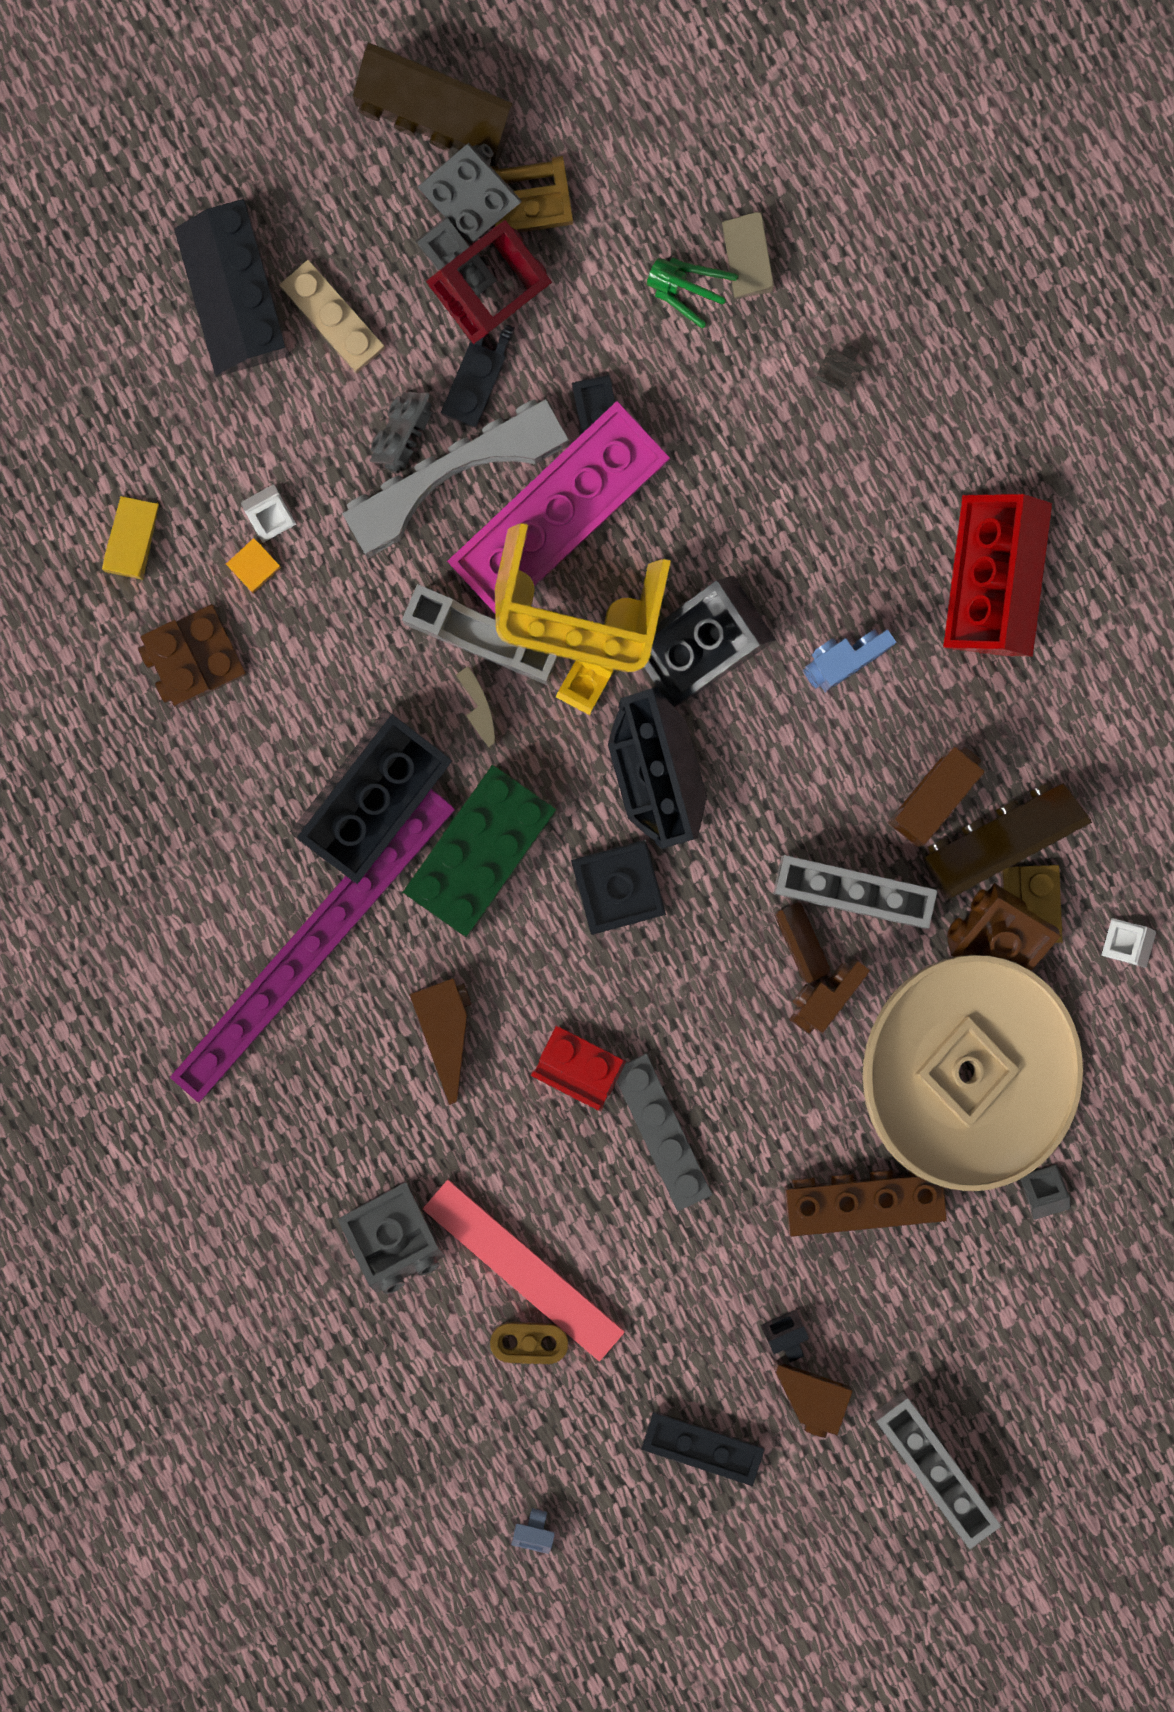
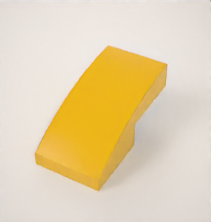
(584, 685)

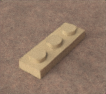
(332, 316)

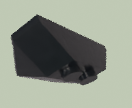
(657, 769)

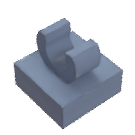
(533, 1535)

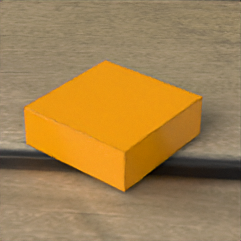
(253, 565)

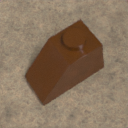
(815, 1399)

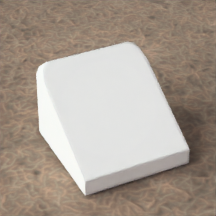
(268, 513)
(1129, 943)

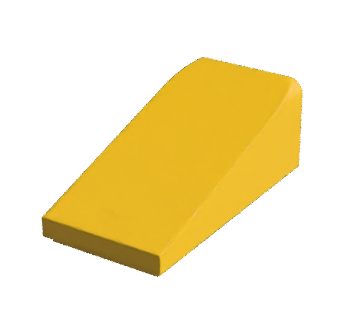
(130, 538)

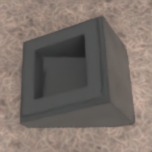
(1046, 1192)

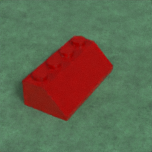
(998, 574)

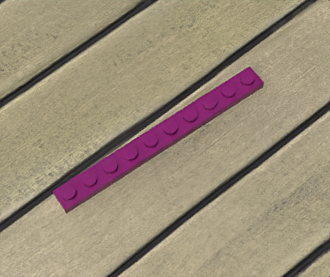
(305, 953)

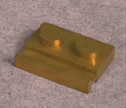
(1039, 889)

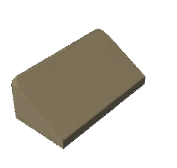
(748, 255)

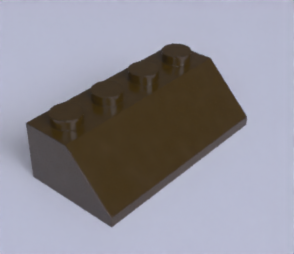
(430, 103)
(1005, 840)

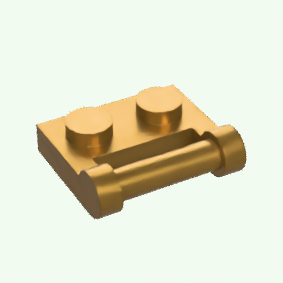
(540, 206)

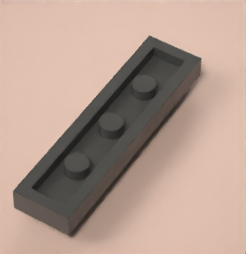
(662, 1133)

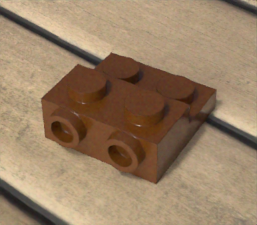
(191, 657)
(1002, 929)
(819, 1004)

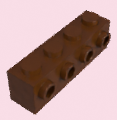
(861, 1203)

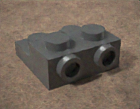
(391, 1239)

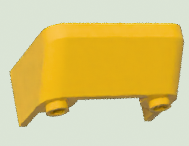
(618, 644)

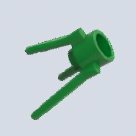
(668, 278)

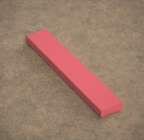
(523, 1270)

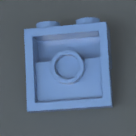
(839, 661)

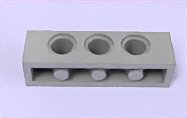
(855, 892)
(936, 1470)

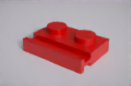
(578, 1068)

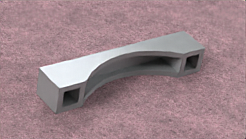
(524, 438)

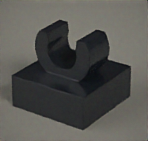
(786, 1334)

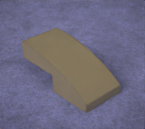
(481, 716)

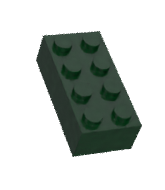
(479, 851)

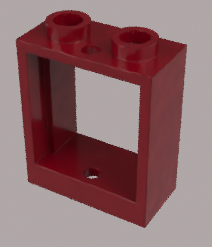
(461, 299)

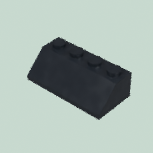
(231, 288)
(370, 796)

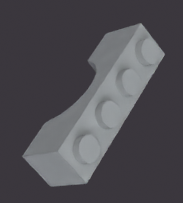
(474, 633)

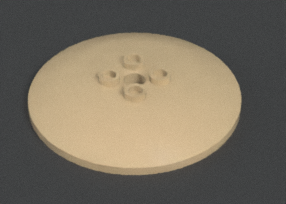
(1021, 1084)

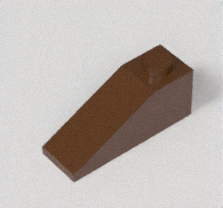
(444, 1026)

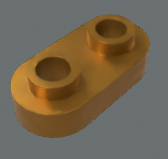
(529, 1346)

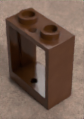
(937, 795)

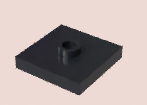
(618, 887)

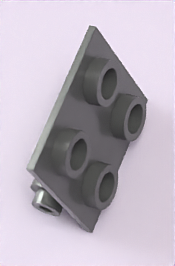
(470, 191)
(406, 412)

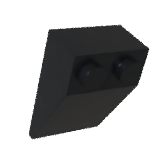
(705, 640)

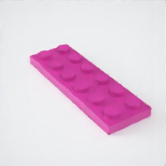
(565, 501)

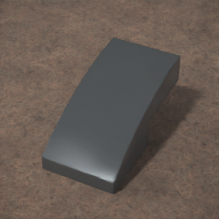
(444, 244)

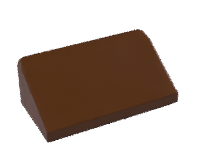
(802, 942)

